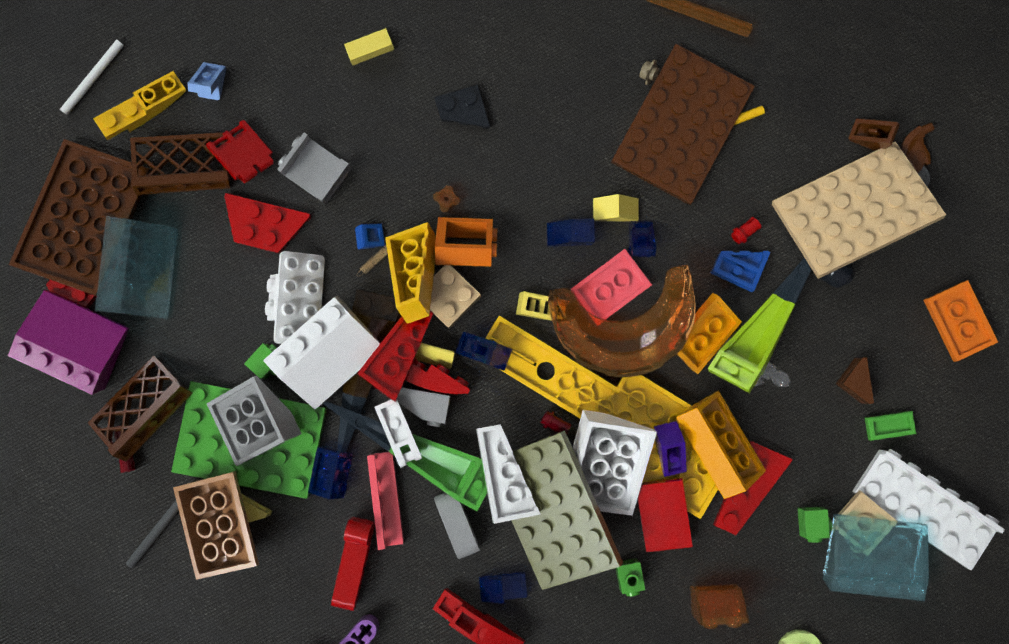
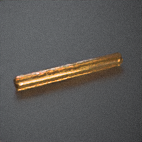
(706, 15)

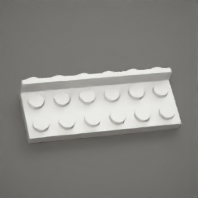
(912, 497)

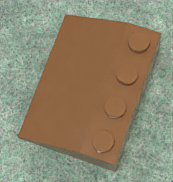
(216, 525)

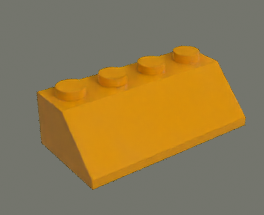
(721, 445)

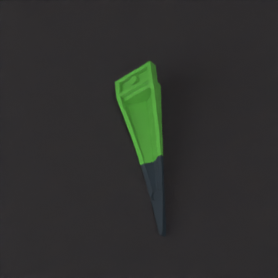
(447, 468)

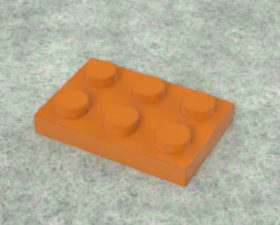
(960, 321)

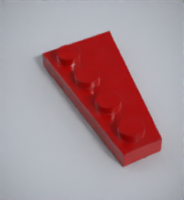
(394, 356)
(738, 508)

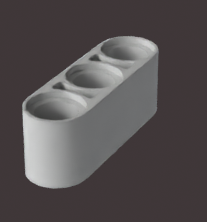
(457, 525)

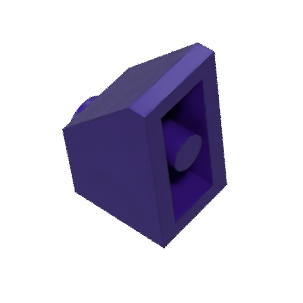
(671, 448)

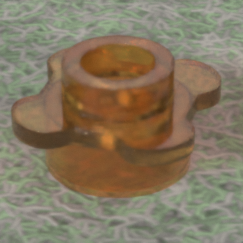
(446, 192)

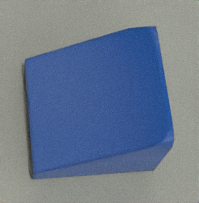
(369, 236)

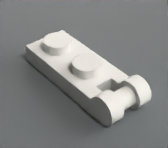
(397, 431)

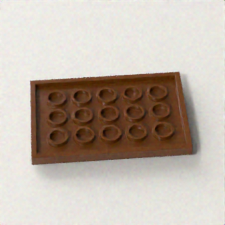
(682, 124)
(70, 214)

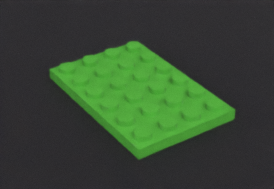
(280, 470)

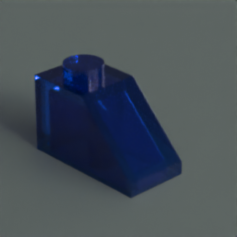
(571, 232)
(483, 350)

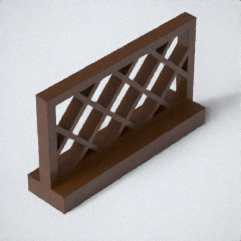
(176, 181)
(148, 419)

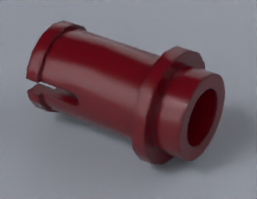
(554, 422)

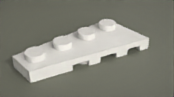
(504, 480)

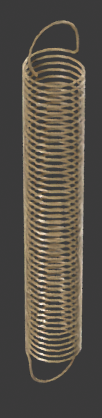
(374, 260)

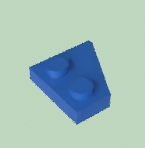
(741, 267)

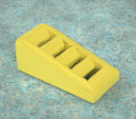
(522, 303)

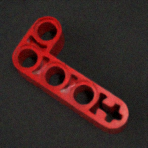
(353, 562)

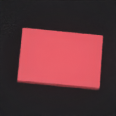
(611, 286)

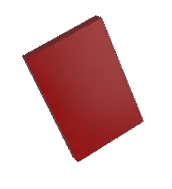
(664, 515)

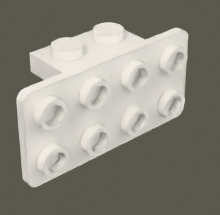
(294, 292)

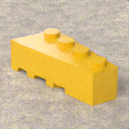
(412, 270)

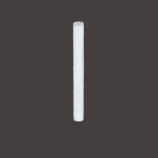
(91, 77)

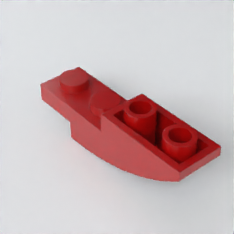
(436, 379)
(473, 623)

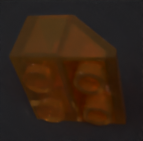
(718, 605)

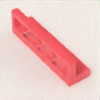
(385, 499)

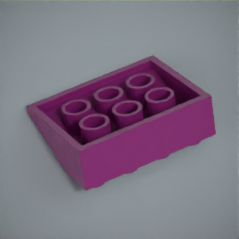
(69, 342)

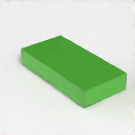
(890, 425)

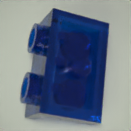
(330, 473)

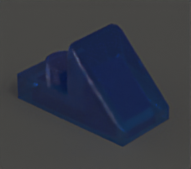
(641, 239)
(502, 587)

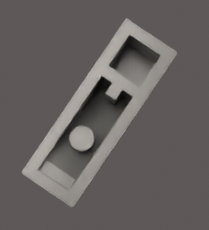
(426, 405)

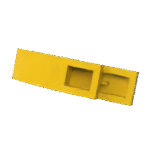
(141, 108)

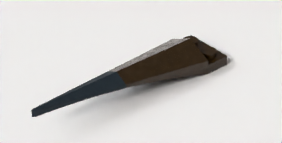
(379, 316)

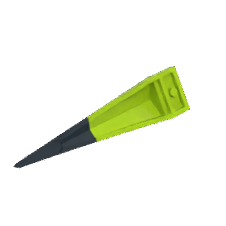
(750, 349)

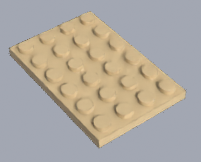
(857, 209)

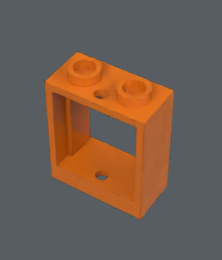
(465, 253)

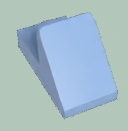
(208, 81)

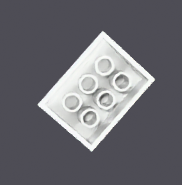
(323, 353)
(613, 459)

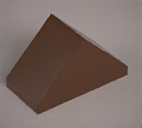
(873, 133)
(857, 381)

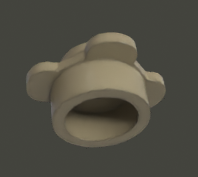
(649, 71)

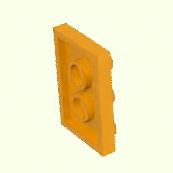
(711, 329)

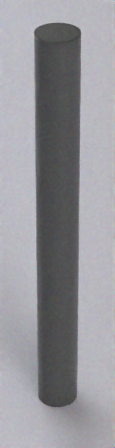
(153, 535)

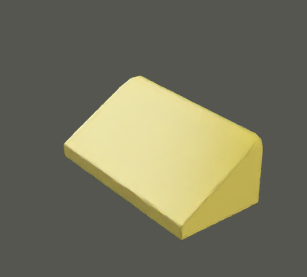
(369, 46)
(435, 355)

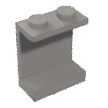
(313, 168)

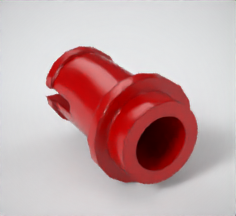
(746, 230)

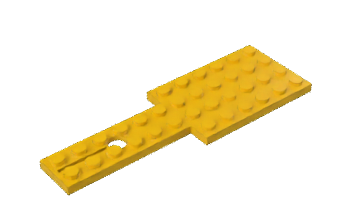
(632, 399)

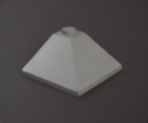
(252, 420)

